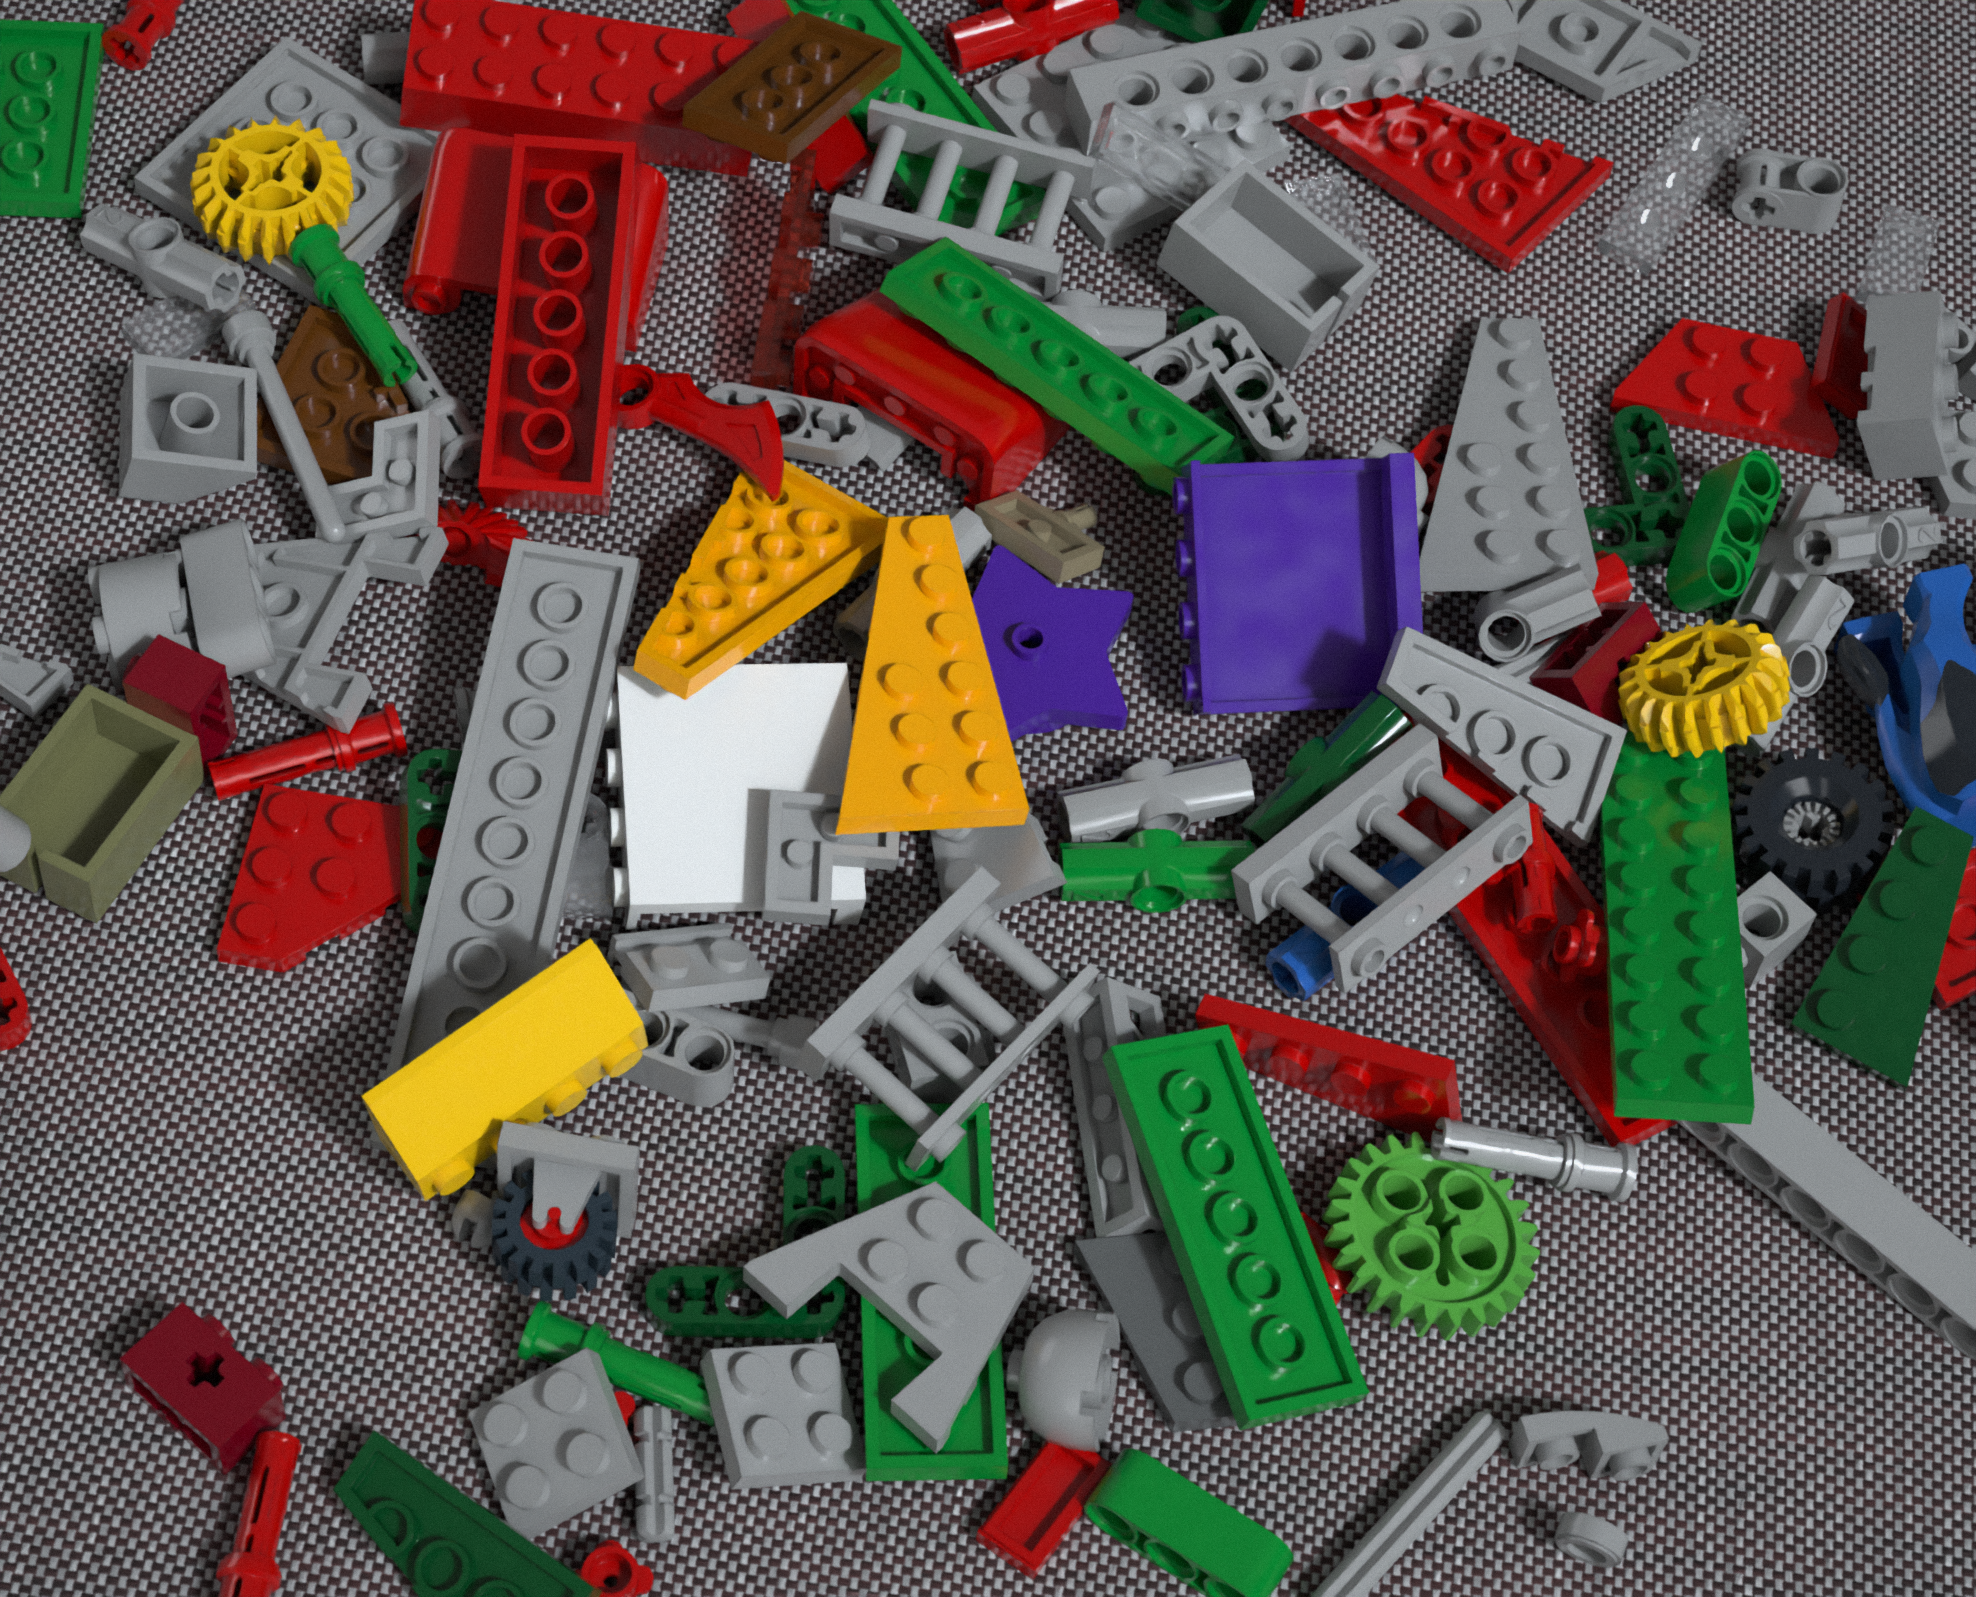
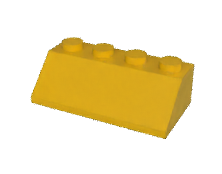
(508, 1064)

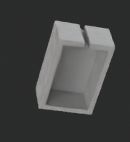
(1267, 264)

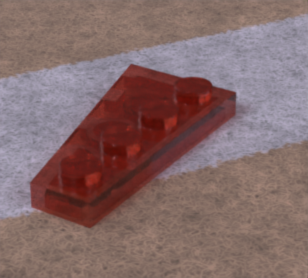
(789, 276)

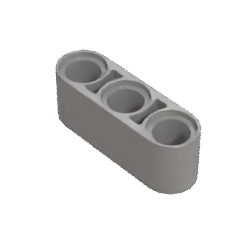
(228, 597)
(679, 1044)

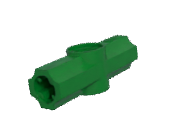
(1151, 870)

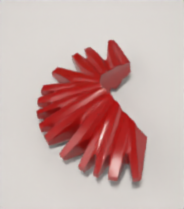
(478, 538)

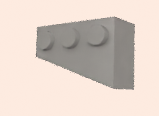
(1909, 386)

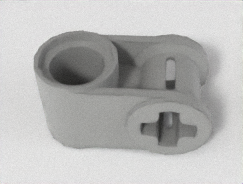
(1793, 195)

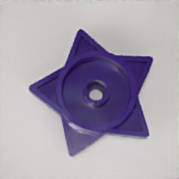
(1050, 648)

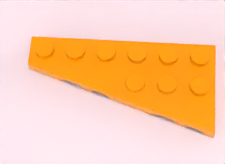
(757, 576)
(927, 709)

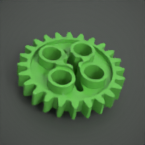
(1430, 1238)

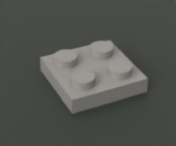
(783, 1415)
(556, 1444)

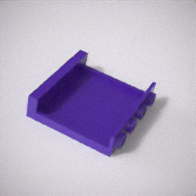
(1295, 580)

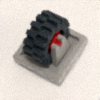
(560, 1207)

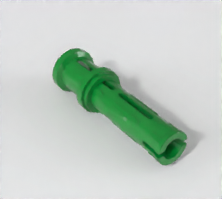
(341, 285)
(643, 1374)

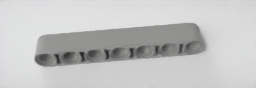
(1853, 1211)

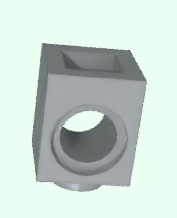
(1776, 915)

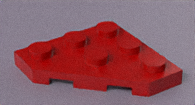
(312, 874)

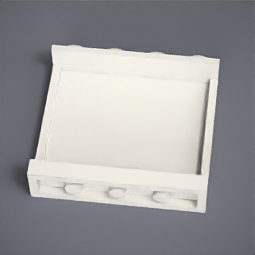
(701, 779)

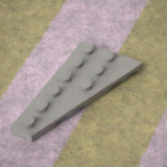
(1508, 479)

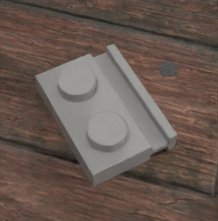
(688, 967)

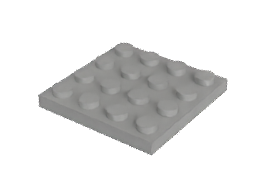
(294, 83)
(1030, 106)

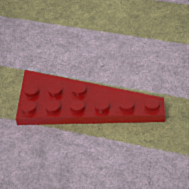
(1460, 170)

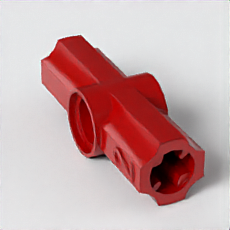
(1022, 30)

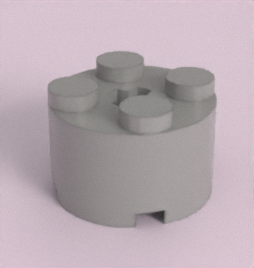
(138, 603)

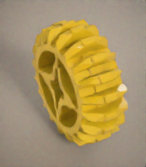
(270, 171)
(1704, 688)

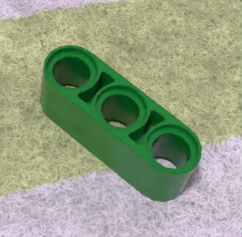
(1723, 532)
(1186, 1529)

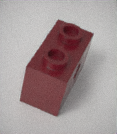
(1590, 659)
(184, 692)
(213, 1420)

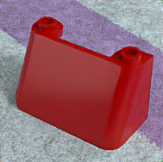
(464, 223)
(929, 391)

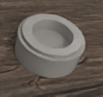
(1591, 1539)

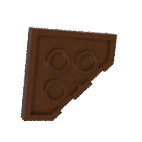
(334, 398)

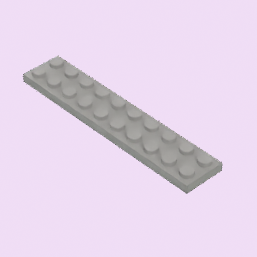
(518, 790)

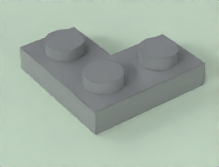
(403, 481)
(803, 851)

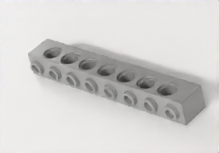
(1298, 67)

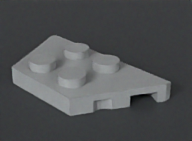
(1598, 45)

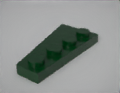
(1886, 963)
(445, 1536)

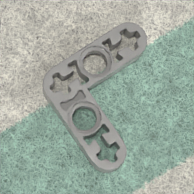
(1210, 368)

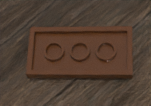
(791, 87)

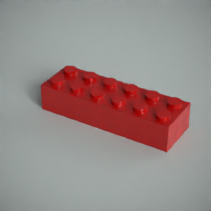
(566, 76)
(560, 325)

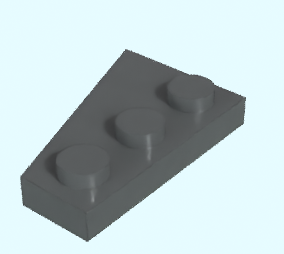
(1159, 1323)

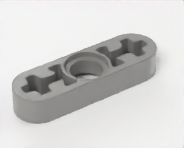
(807, 441)

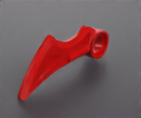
(740, 432)

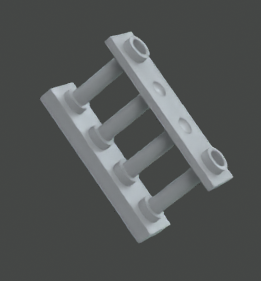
(896, 236)
(1368, 806)
(885, 1001)

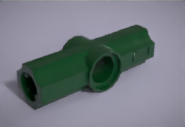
(1326, 764)

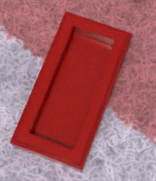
(1842, 356)
(1042, 1506)

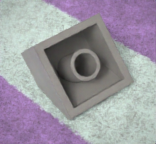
(186, 428)

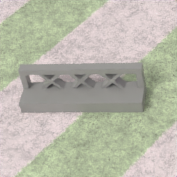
(1115, 1177)

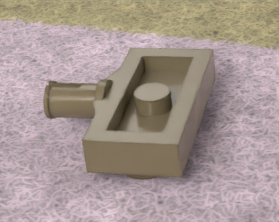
(1042, 536)

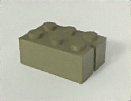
(99, 799)

